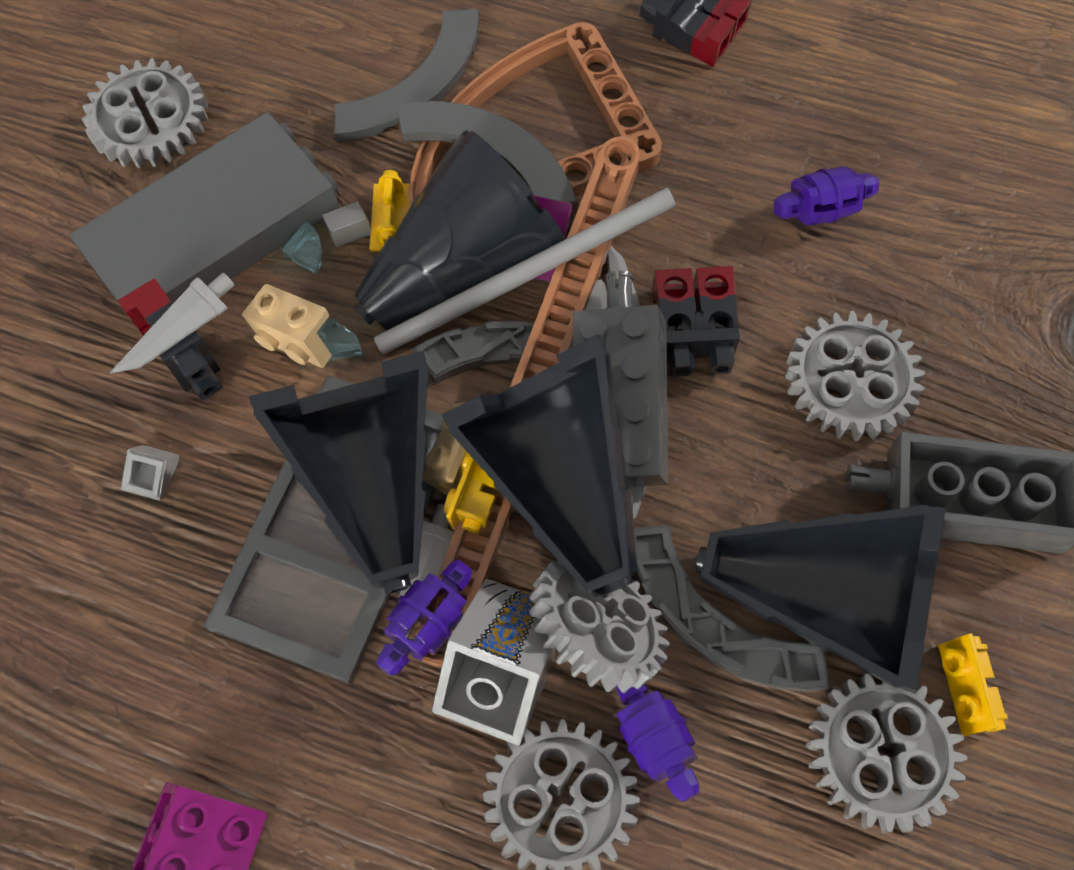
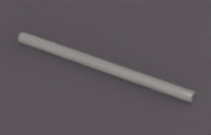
(525, 271)

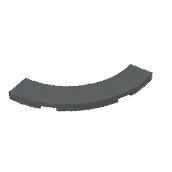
(427, 83)
(514, 144)
(474, 347)
(713, 634)

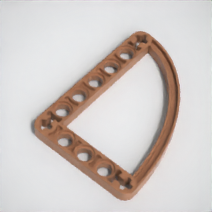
(535, 55)

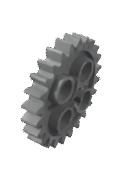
(119, 126)
(854, 376)
(598, 632)
(926, 744)
(598, 820)

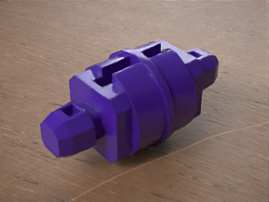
(826, 195)
(413, 607)
(659, 740)

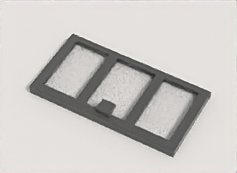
(298, 586)

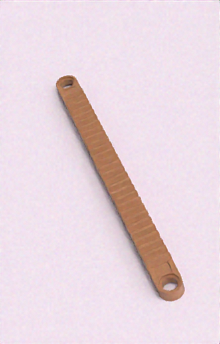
(550, 336)

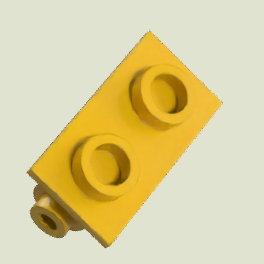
(389, 207)
(468, 501)
(966, 672)

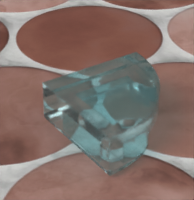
(305, 248)
(339, 340)

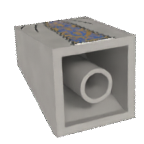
(494, 664)

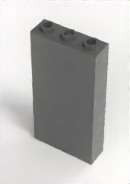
(210, 213)

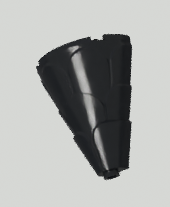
(456, 234)
(560, 461)
(361, 463)
(838, 582)

